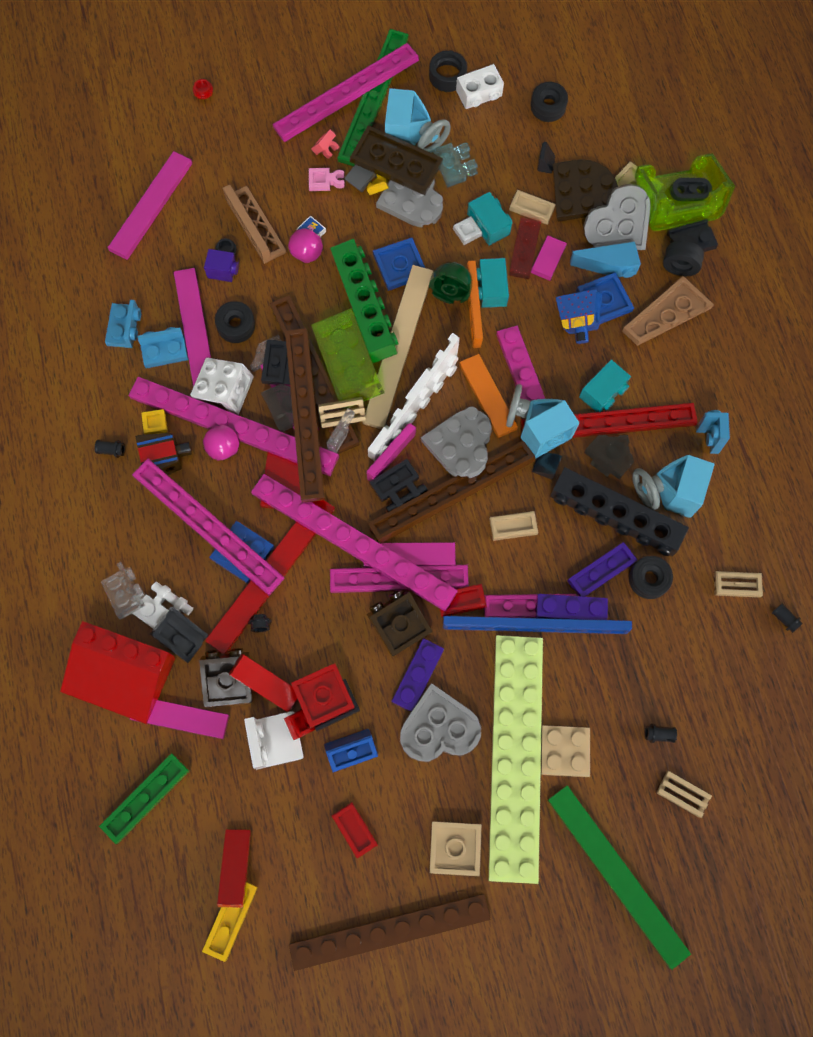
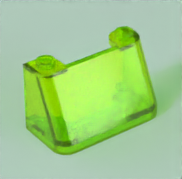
(670, 213)

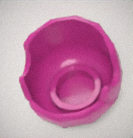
(305, 245)
(221, 442)

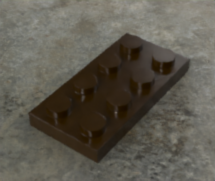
(396, 160)

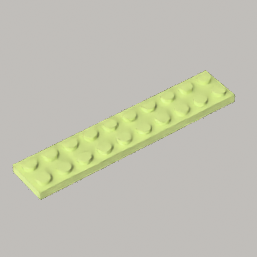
(516, 760)

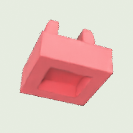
(324, 143)

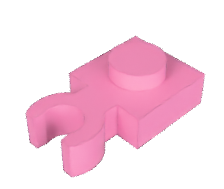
(321, 179)

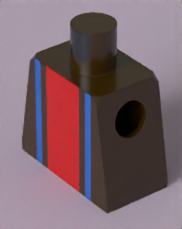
(162, 451)

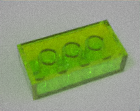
(347, 357)

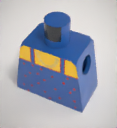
(580, 313)

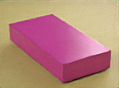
(548, 258)

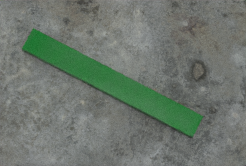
(371, 101)
(619, 878)

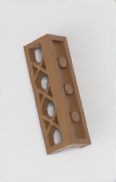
(250, 226)

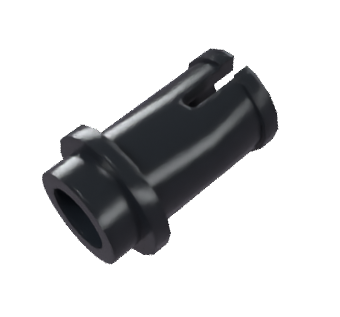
(111, 448)
(787, 618)
(656, 733)

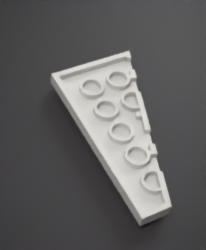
(418, 397)

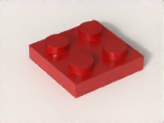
(322, 695)

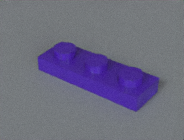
(602, 570)
(571, 607)
(417, 675)

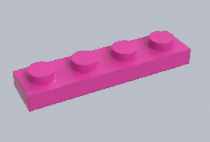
(520, 363)

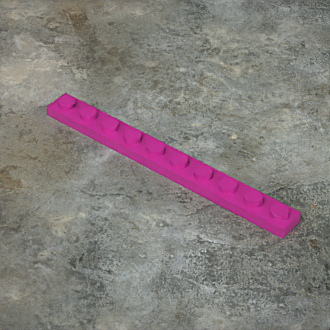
(212, 416)
(355, 543)

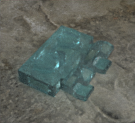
(451, 168)

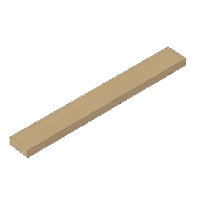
(404, 329)

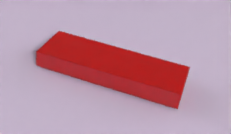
(264, 683)
(234, 868)

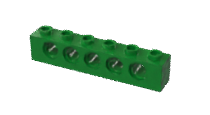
(378, 346)

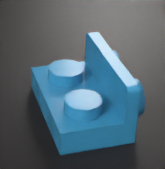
(122, 325)
(163, 347)
(717, 429)

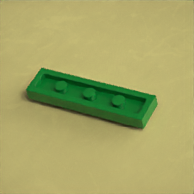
(144, 798)

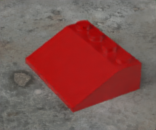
(116, 672)

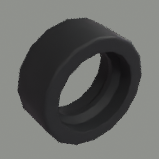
(446, 58)

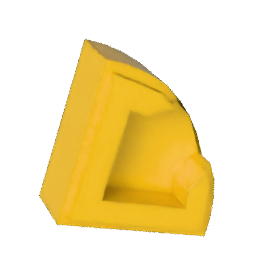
(377, 185)

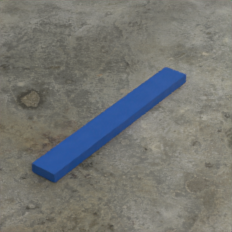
(536, 625)

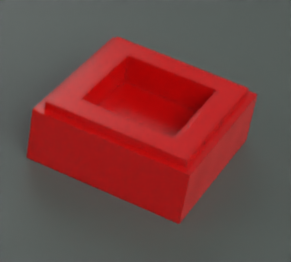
(298, 724)

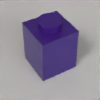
(220, 265)

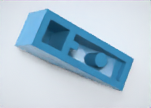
(609, 259)

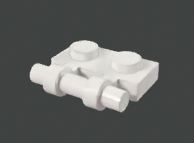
(154, 611)

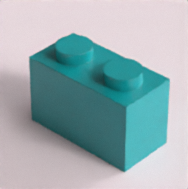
(490, 218)
(493, 282)
(605, 387)

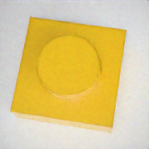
(154, 422)

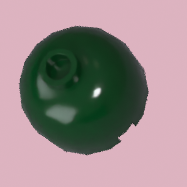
(451, 282)

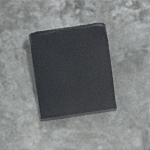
(546, 159)
(547, 465)

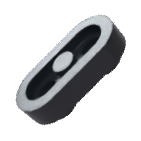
(689, 189)

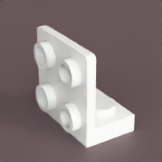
(223, 383)
(271, 741)

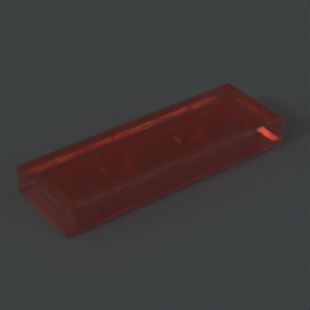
(525, 248)

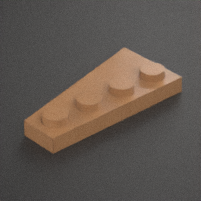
(669, 310)

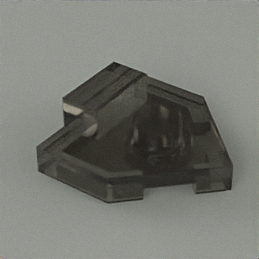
(280, 406)
(610, 455)

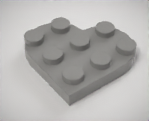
(411, 205)
(621, 220)
(461, 442)
(439, 726)

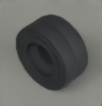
(552, 91)
(683, 258)
(235, 310)
(659, 568)

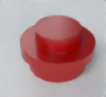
(202, 89)

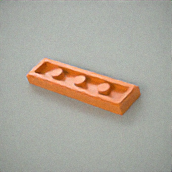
(474, 308)
(487, 394)

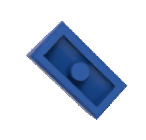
(350, 750)

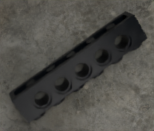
(631, 510)

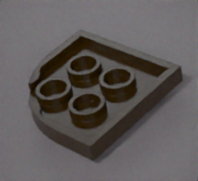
(581, 187)

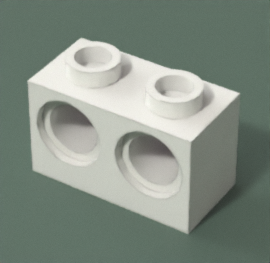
(479, 86)

